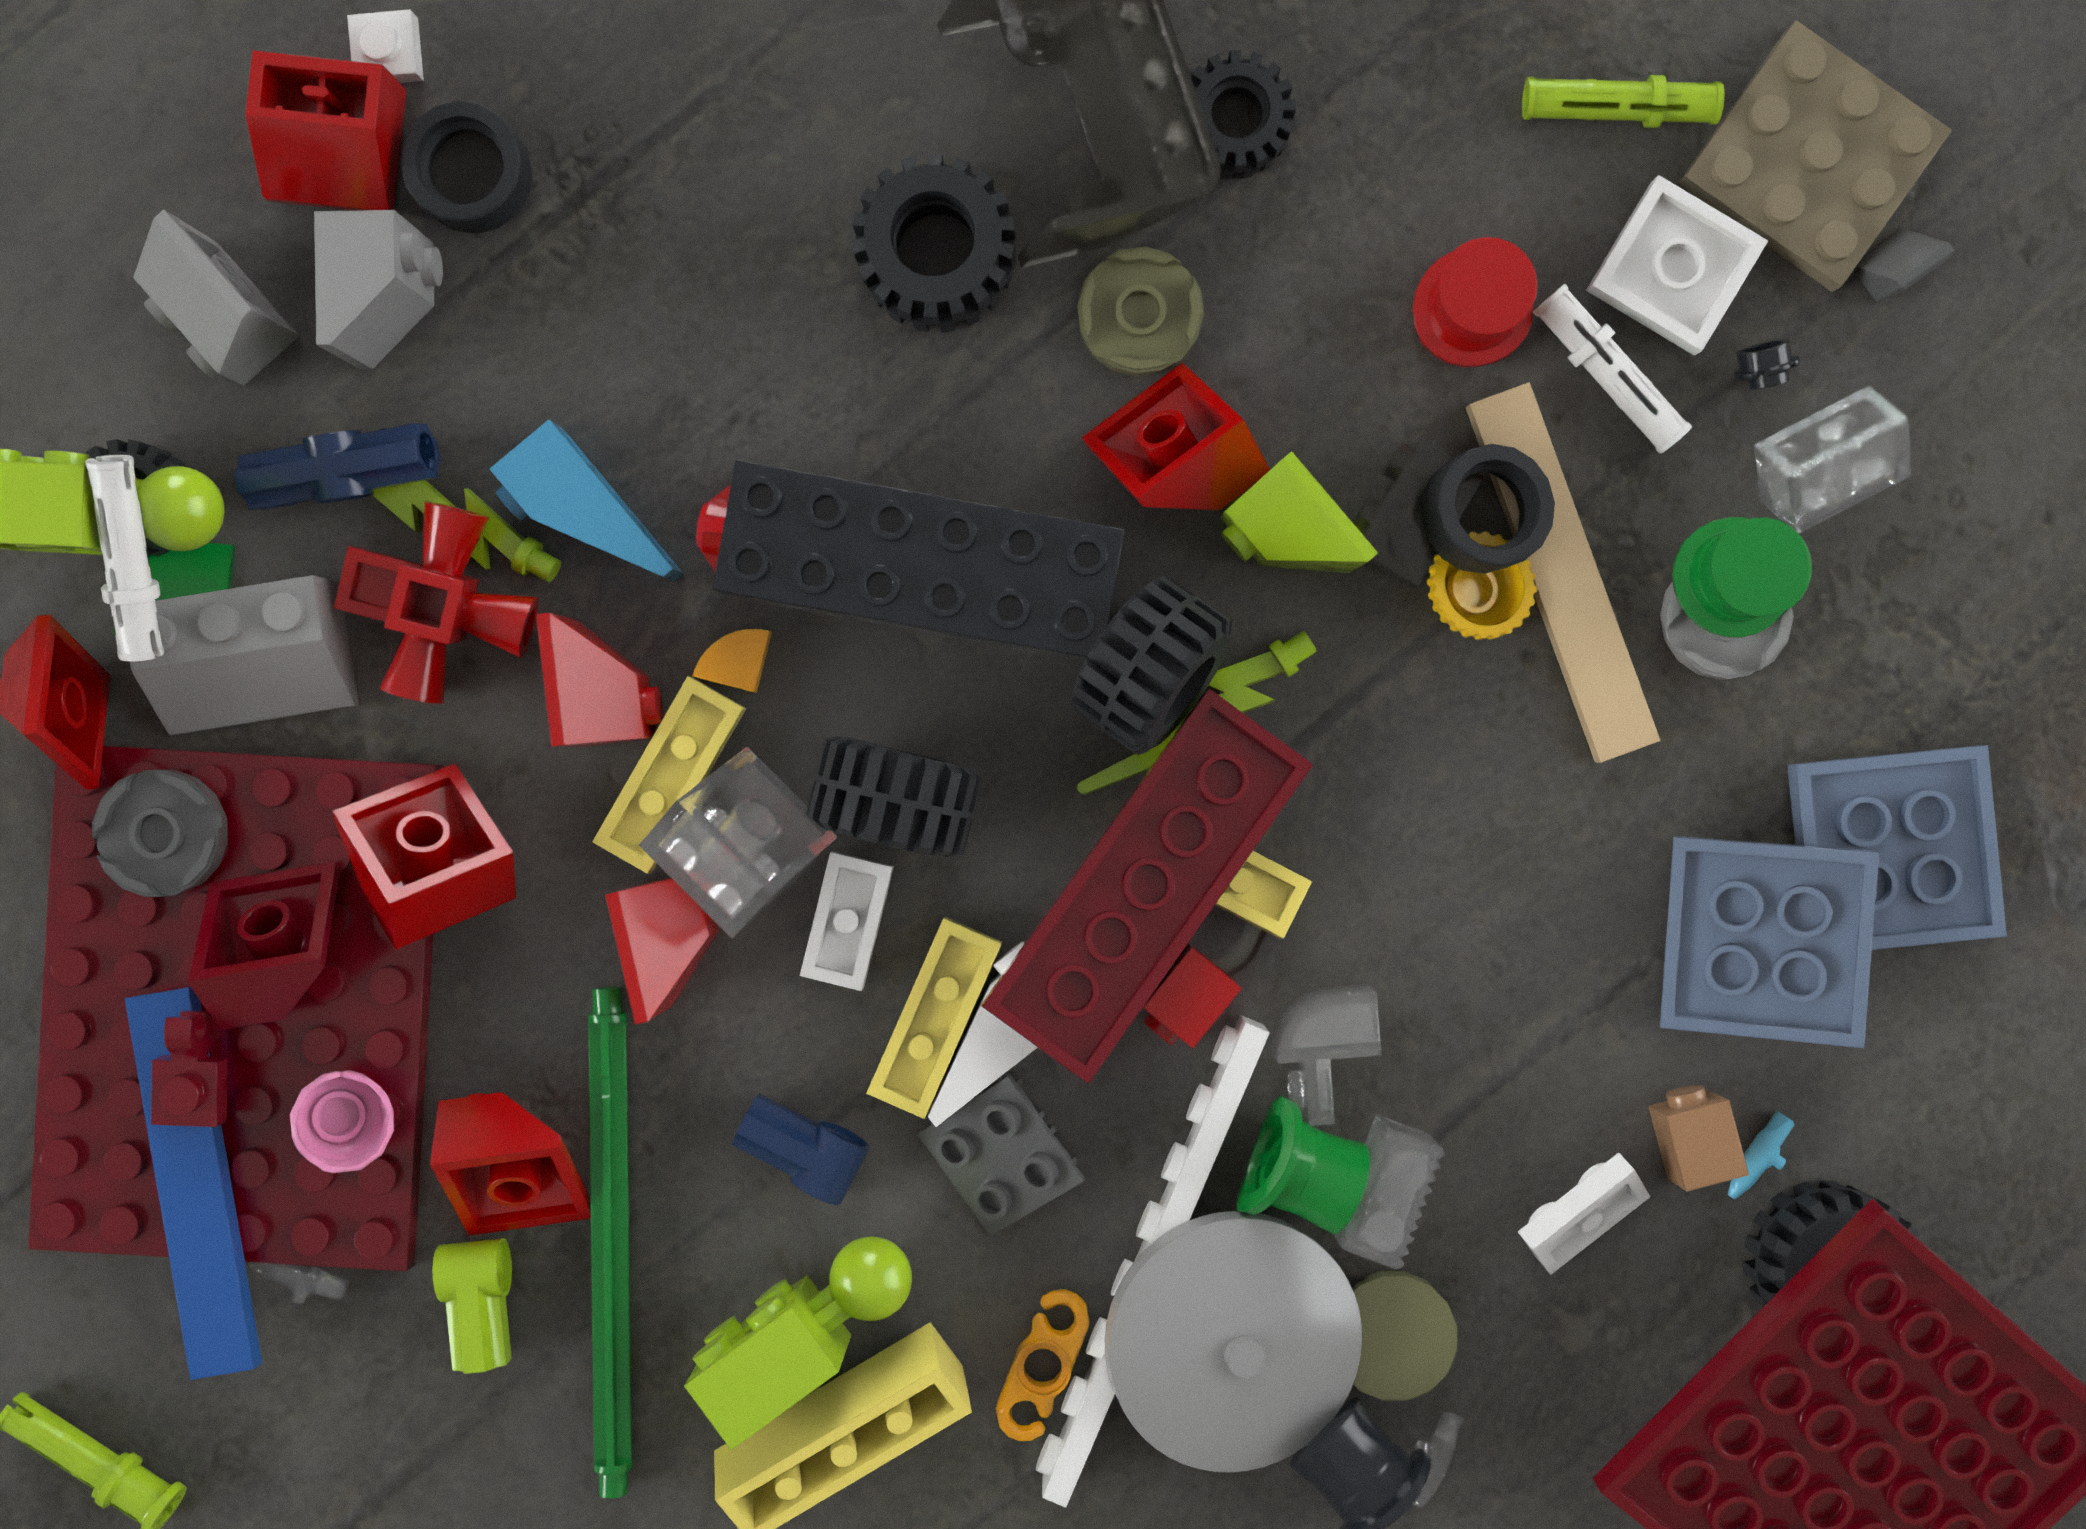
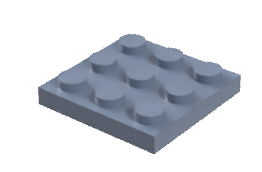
(1932, 832)
(1769, 940)

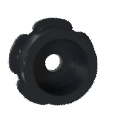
(1766, 363)

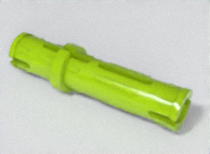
(1643, 101)

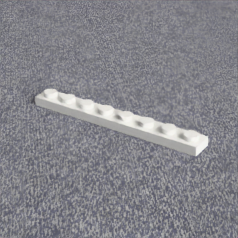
(1187, 1173)

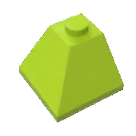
(1294, 524)

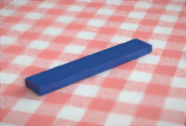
(196, 1212)

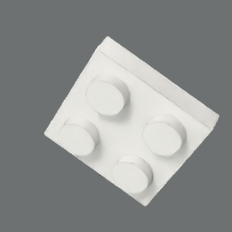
(1677, 265)

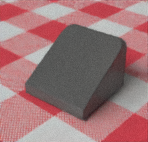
(1900, 263)

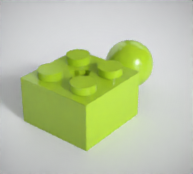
(51, 505)
(794, 1338)

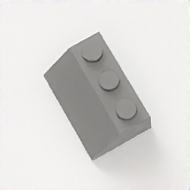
(249, 656)

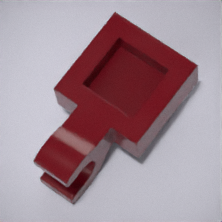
(188, 1083)

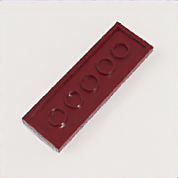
(1147, 886)

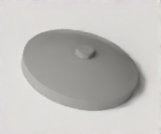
(1232, 1341)

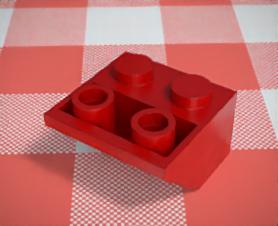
(325, 131)

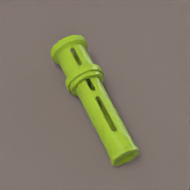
(113, 1477)

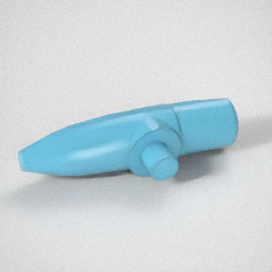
(1763, 1153)

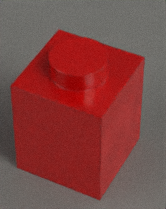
(1189, 998)

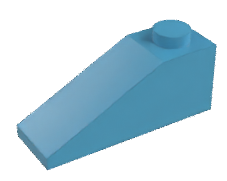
(565, 491)

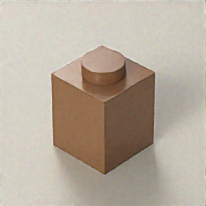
(1698, 1138)

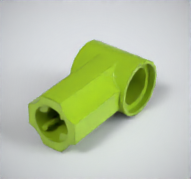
(474, 1285)

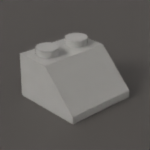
(370, 282)
(210, 301)

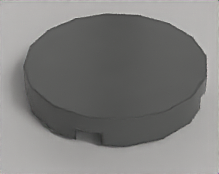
(160, 833)

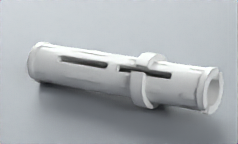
(1612, 368)
(123, 546)

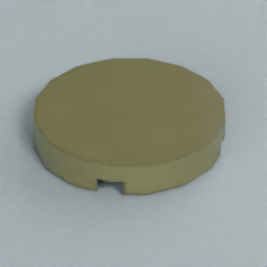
(1140, 312)
(1405, 1336)

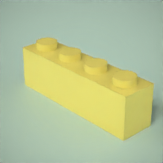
(842, 1432)

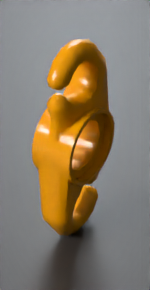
(1021, 1386)

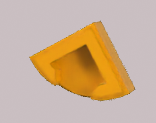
(736, 659)

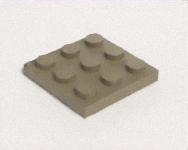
(1815, 156)

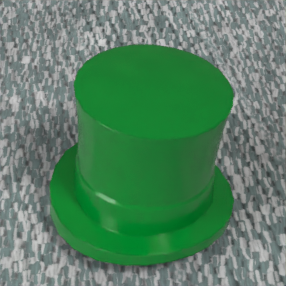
(1740, 574)
(1303, 1170)

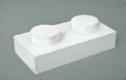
(846, 920)
(1584, 1213)

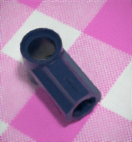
(815, 1154)

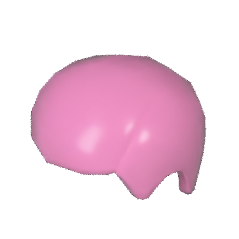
(342, 1121)

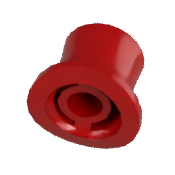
(1476, 303)

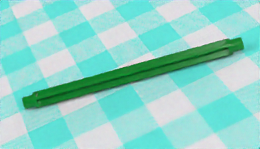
(610, 1242)

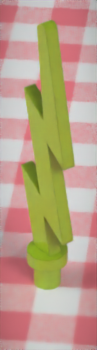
(525, 554)
(1233, 684)

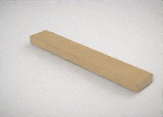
(1570, 588)

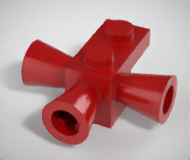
(433, 602)

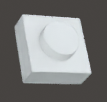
(388, 40)

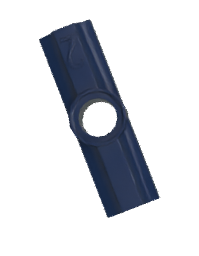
(337, 466)

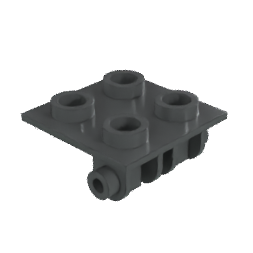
(1002, 1155)

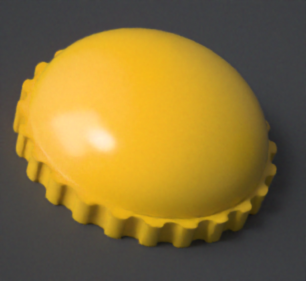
(1478, 602)

